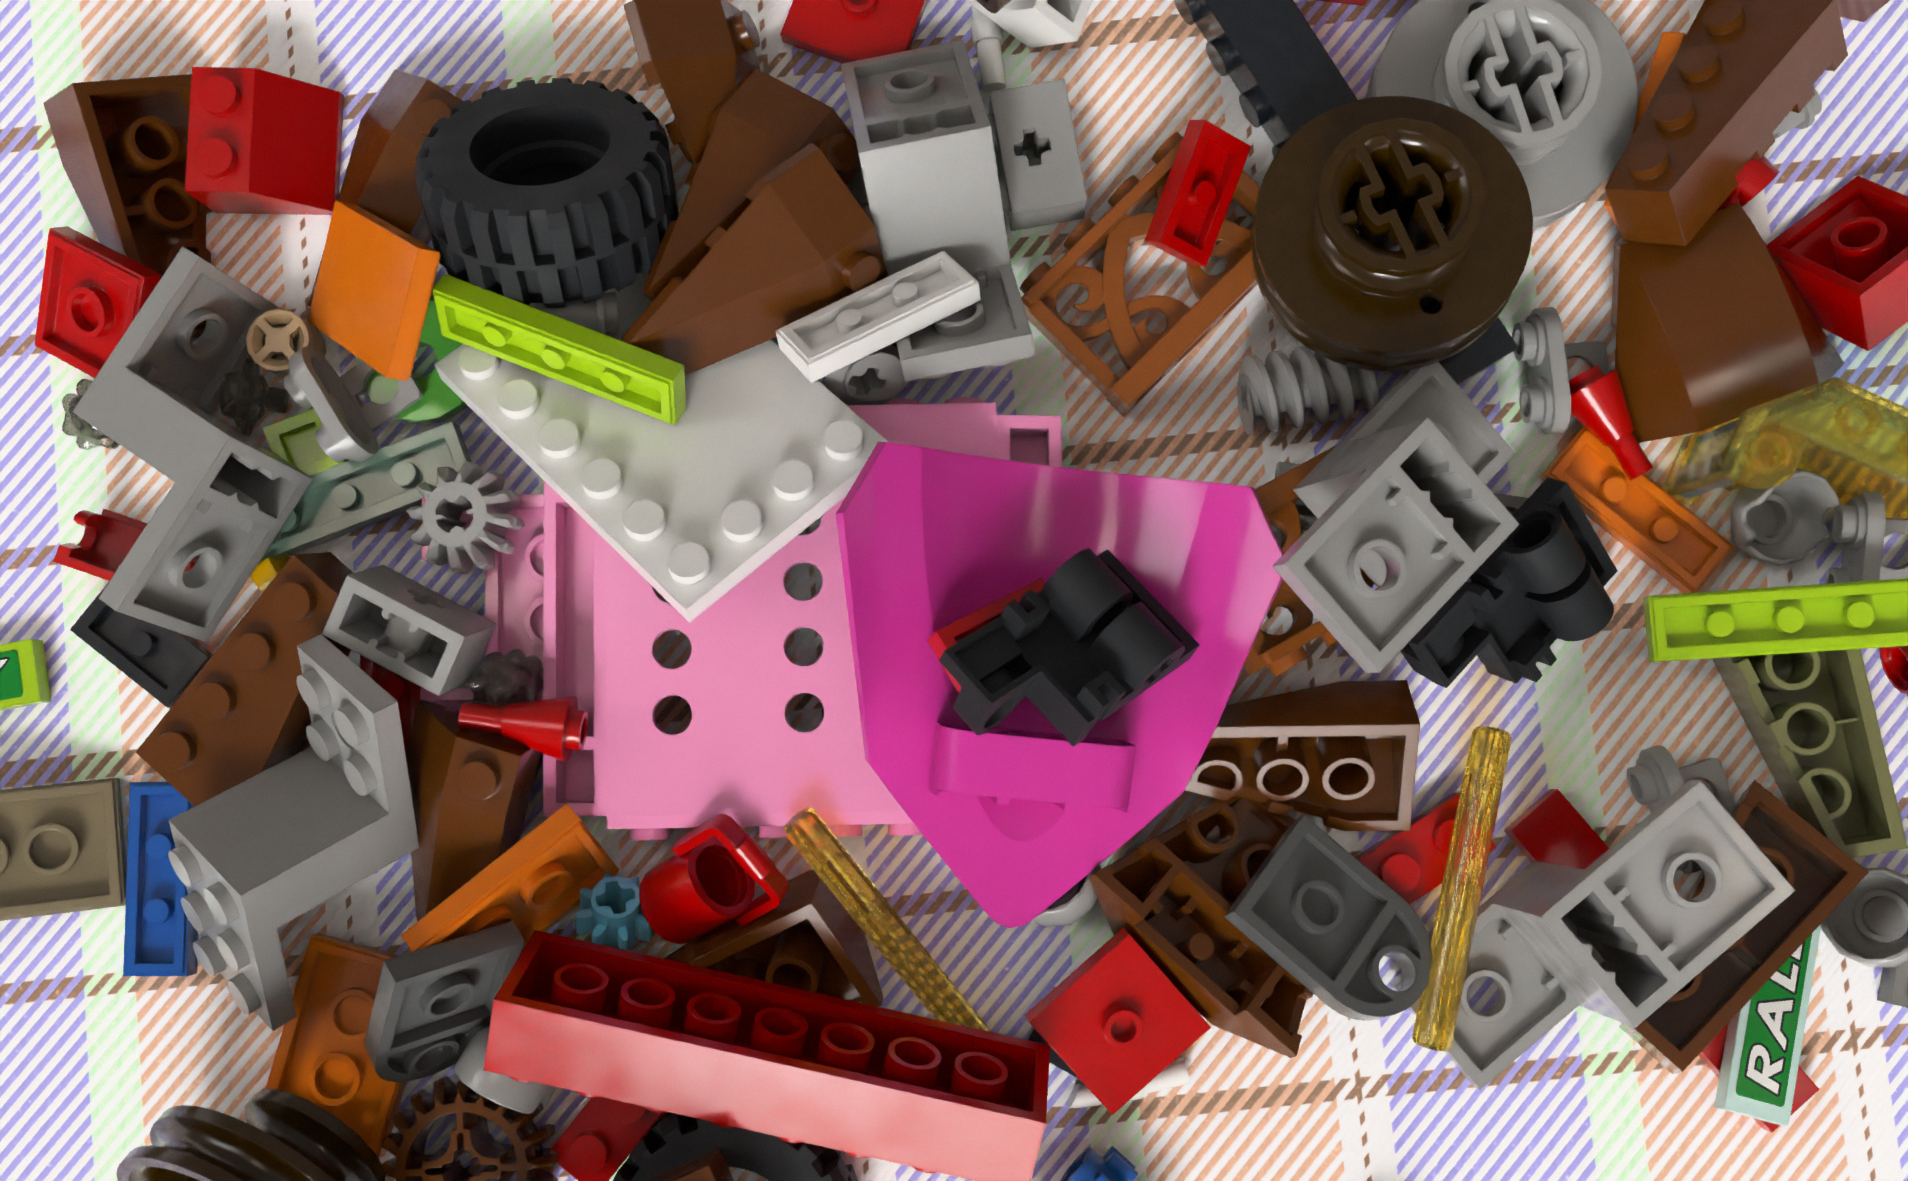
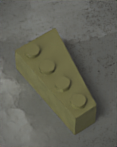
(1821, 743)

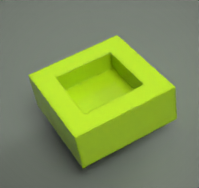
(297, 444)

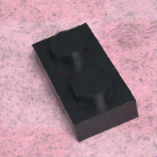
(147, 653)

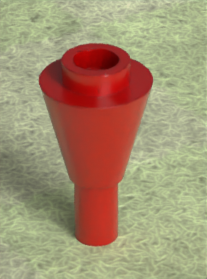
(1603, 409)
(542, 725)

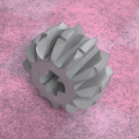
(443, 507)

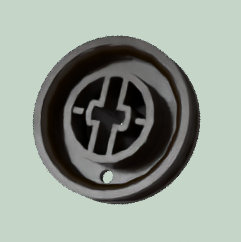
(1356, 278)
(280, 1142)

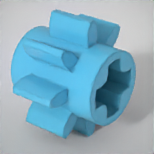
(613, 913)

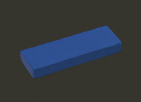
(156, 927)

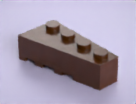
(246, 700)

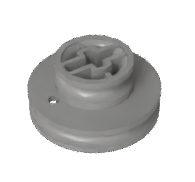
(1534, 74)

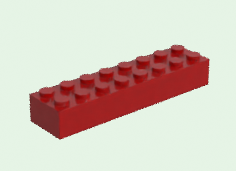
(770, 1059)

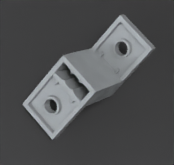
(934, 191)
(227, 489)
(1406, 508)
(296, 831)
(1611, 931)

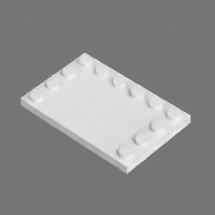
(688, 499)

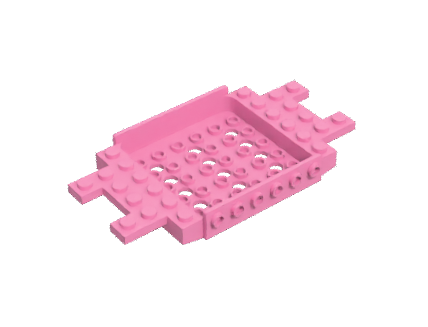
(597, 634)

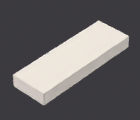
(877, 316)

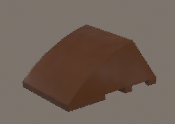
(1710, 329)
(1174, 906)

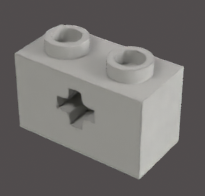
(1042, 120)
(409, 629)

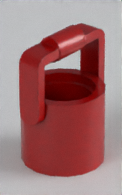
(710, 882)

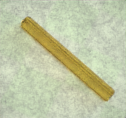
(1462, 887)
(879, 920)

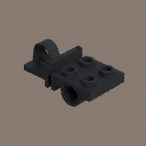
(1524, 596)
(1071, 649)

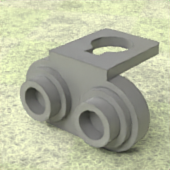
(1542, 346)
(344, 419)
(1862, 530)
(1659, 777)

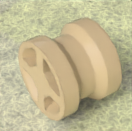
(273, 336)

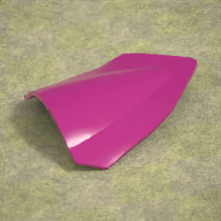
(953, 531)

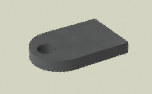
(1333, 924)
(437, 1001)

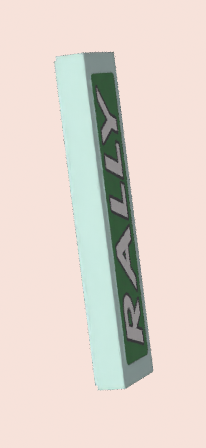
(1767, 1042)

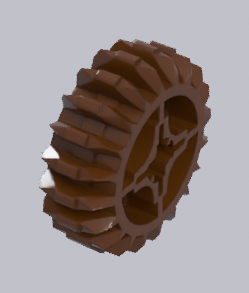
(470, 1135)

